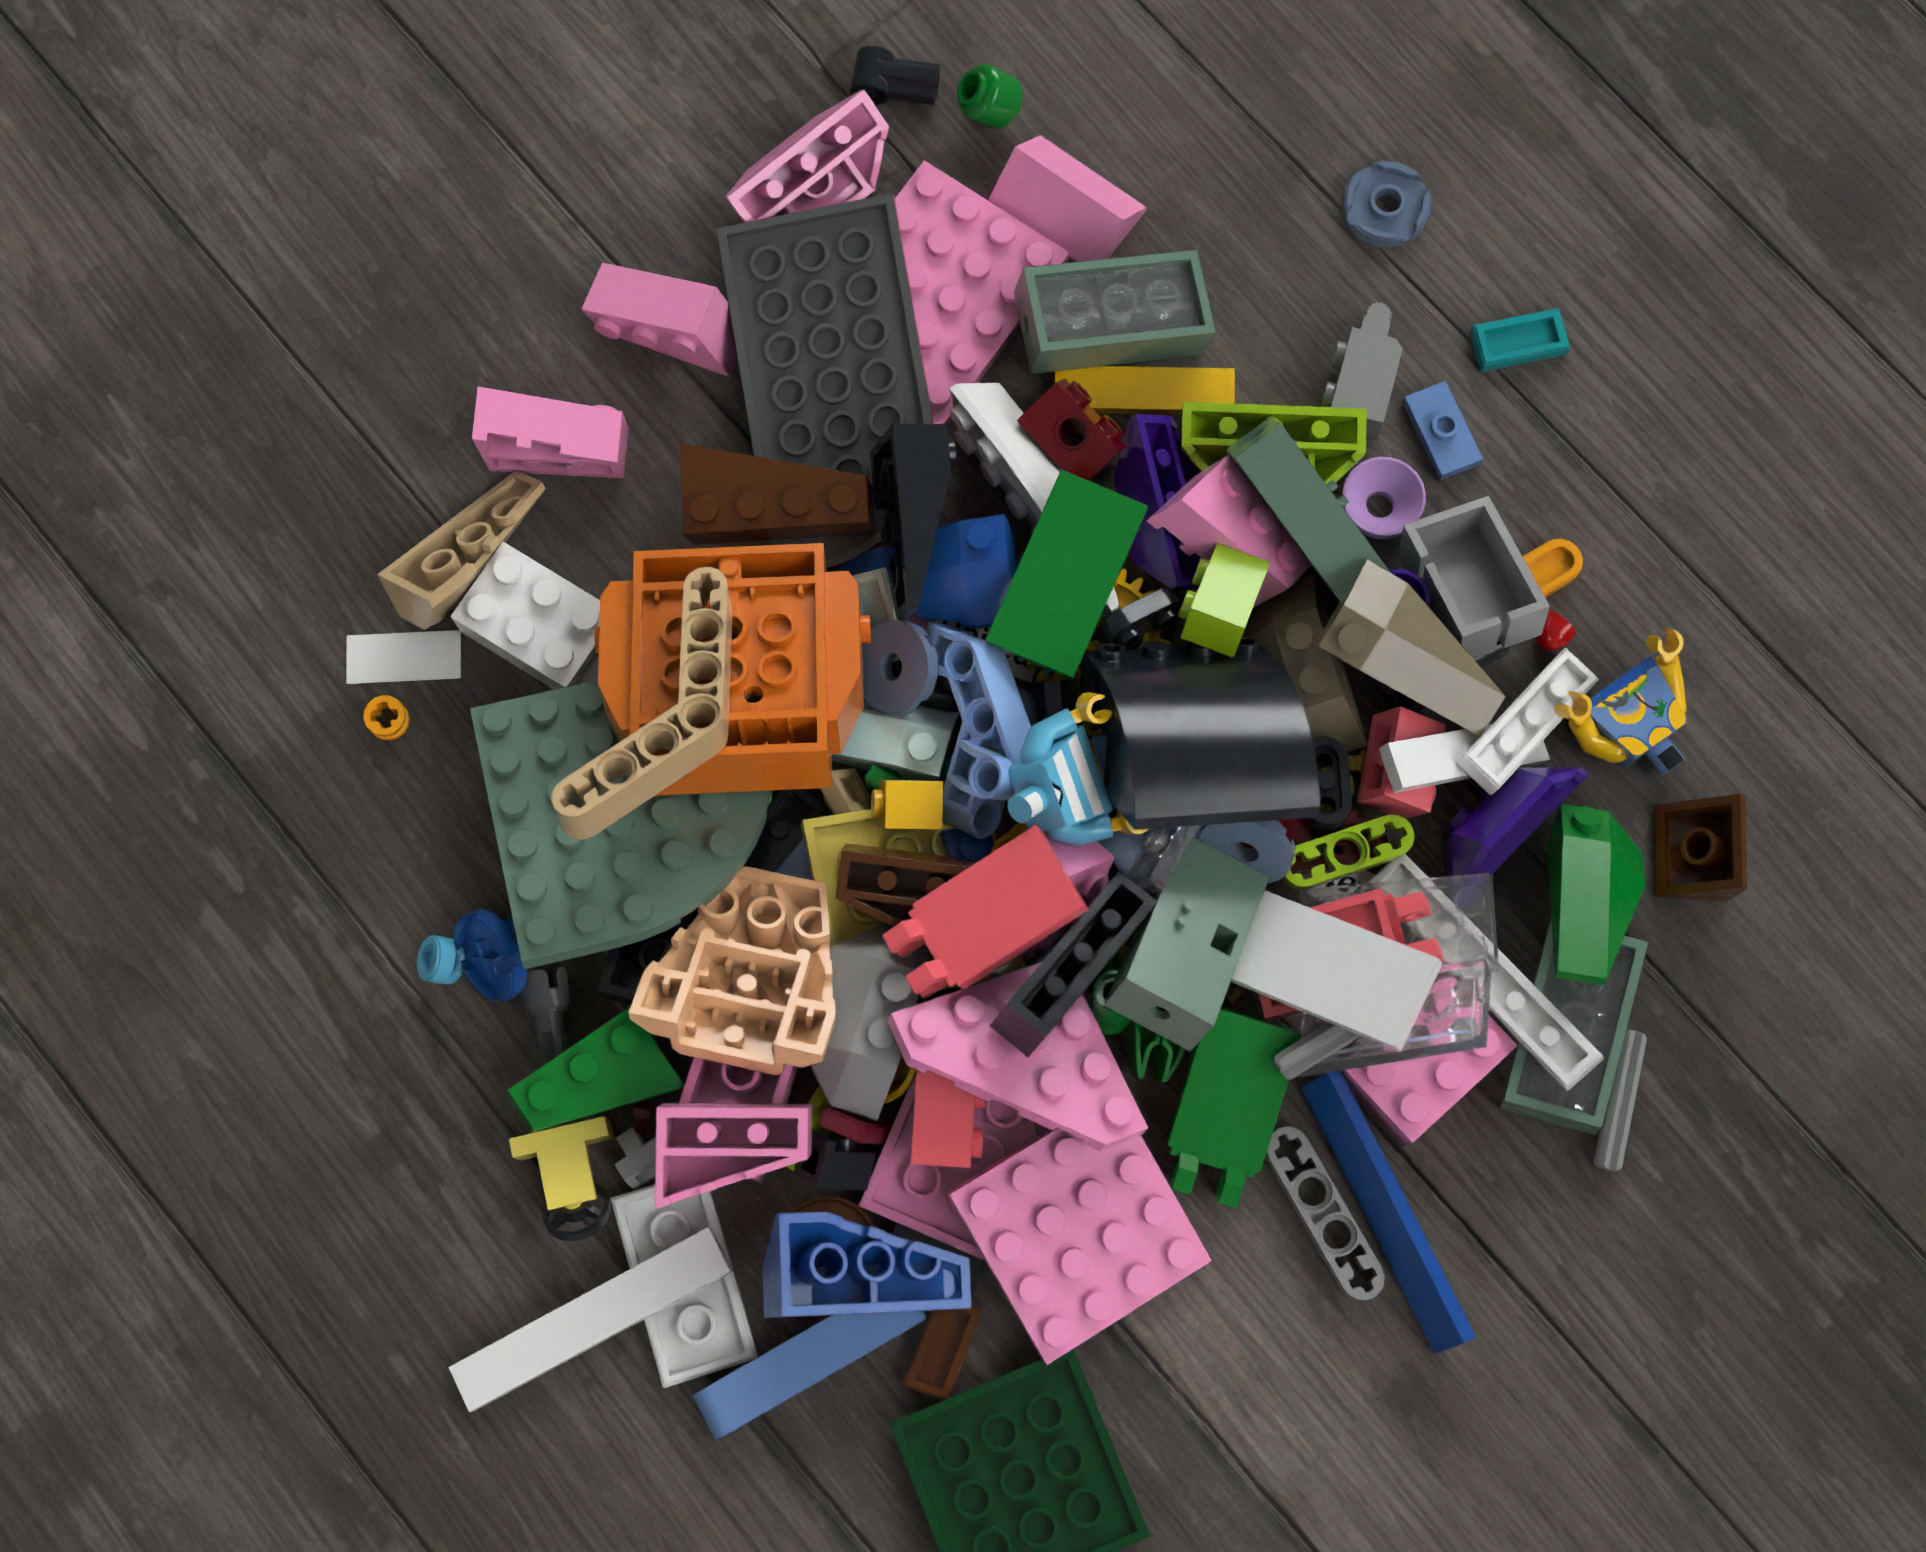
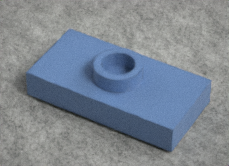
(1442, 430)

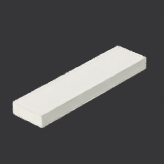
(1525, 722)
(1433, 759)

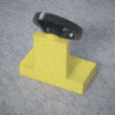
(568, 1174)

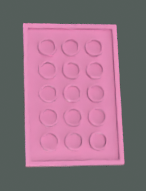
(963, 277)

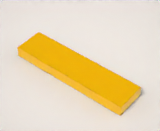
(1151, 388)

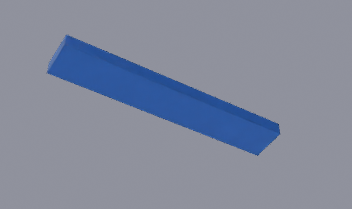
(1388, 1212)

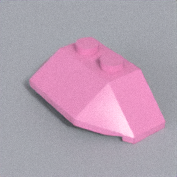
(818, 166)

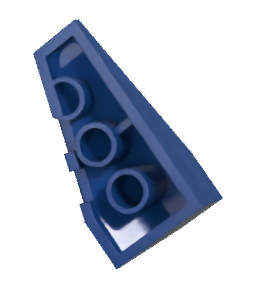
(842, 1267)

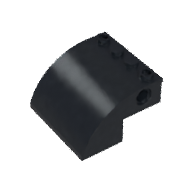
(1201, 735)

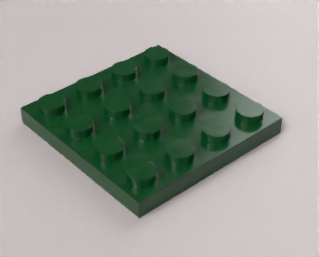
(1021, 1466)

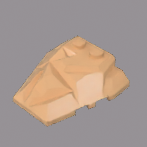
(747, 977)

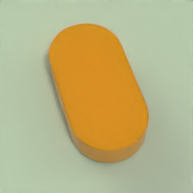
(1554, 564)

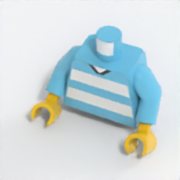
(1060, 780)

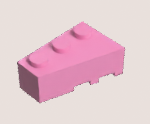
(664, 315)
(725, 1143)

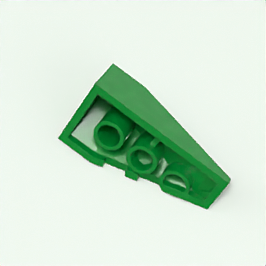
(1593, 891)

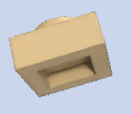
(847, 792)

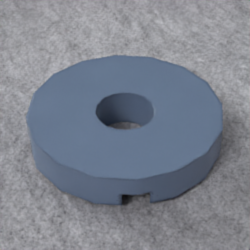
(1382, 227)
(918, 667)
(1271, 850)

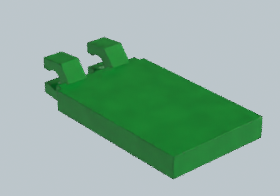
(1229, 1103)

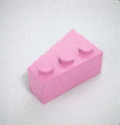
(548, 435)
(1227, 510)

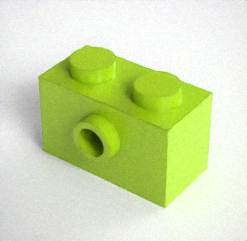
(1223, 600)

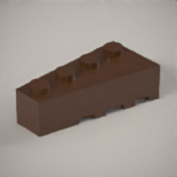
(760, 498)

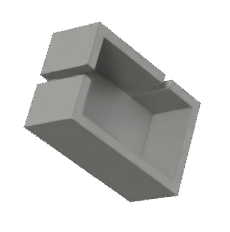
(1475, 577)

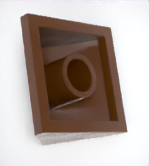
(1701, 848)

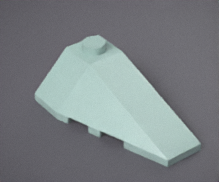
(904, 742)

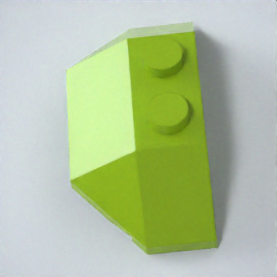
(1327, 436)

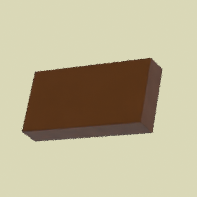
(942, 1351)

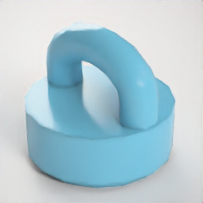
(439, 960)

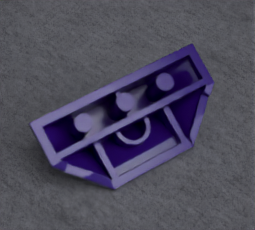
(1151, 473)
(1505, 819)

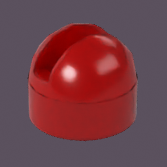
(1556, 632)

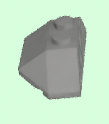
(862, 1049)

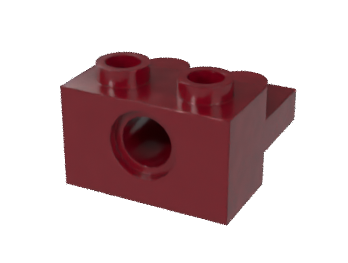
(1068, 408)

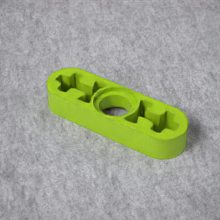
(1383, 852)

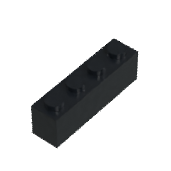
(1073, 964)

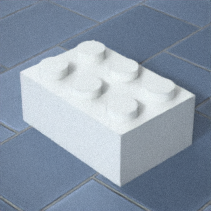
(530, 617)

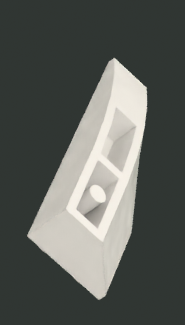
(1006, 452)

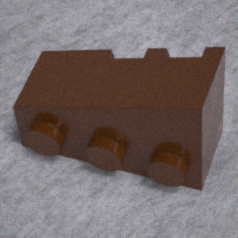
(891, 880)

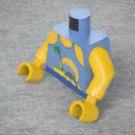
(1635, 711)

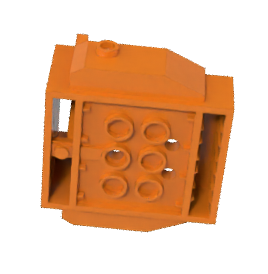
(792, 647)

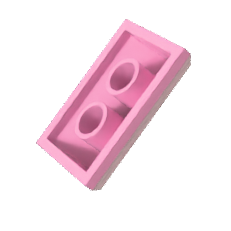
(1065, 200)

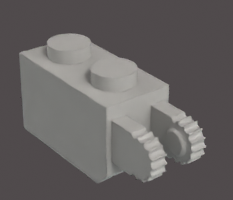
(1366, 368)

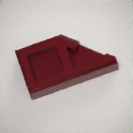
(854, 1126)

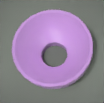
(1389, 479)

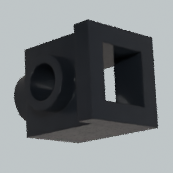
(837, 1163)

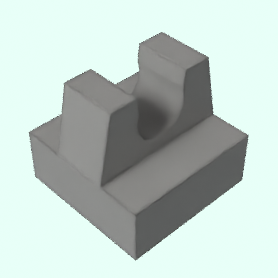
(640, 1160)

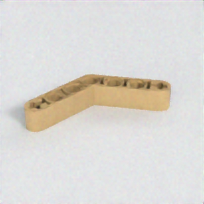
(671, 730)

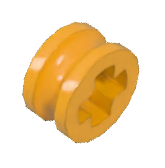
(374, 709)

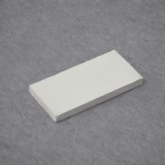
(1335, 971)
(706, 1327)

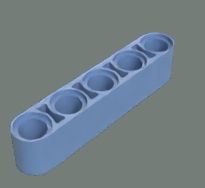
(797, 1366)

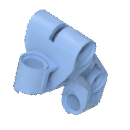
(990, 729)

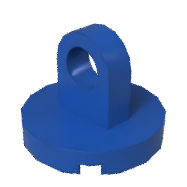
(491, 954)

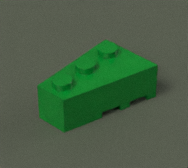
(595, 1075)

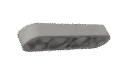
(1330, 1209)

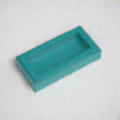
(1519, 339)

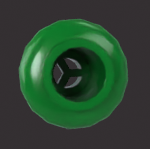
(989, 96)

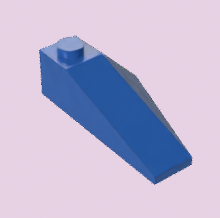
(966, 571)

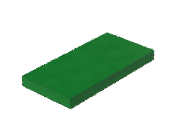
(1066, 574)

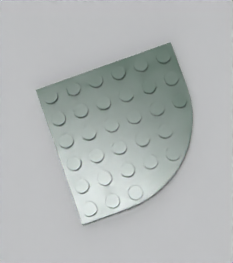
(629, 877)

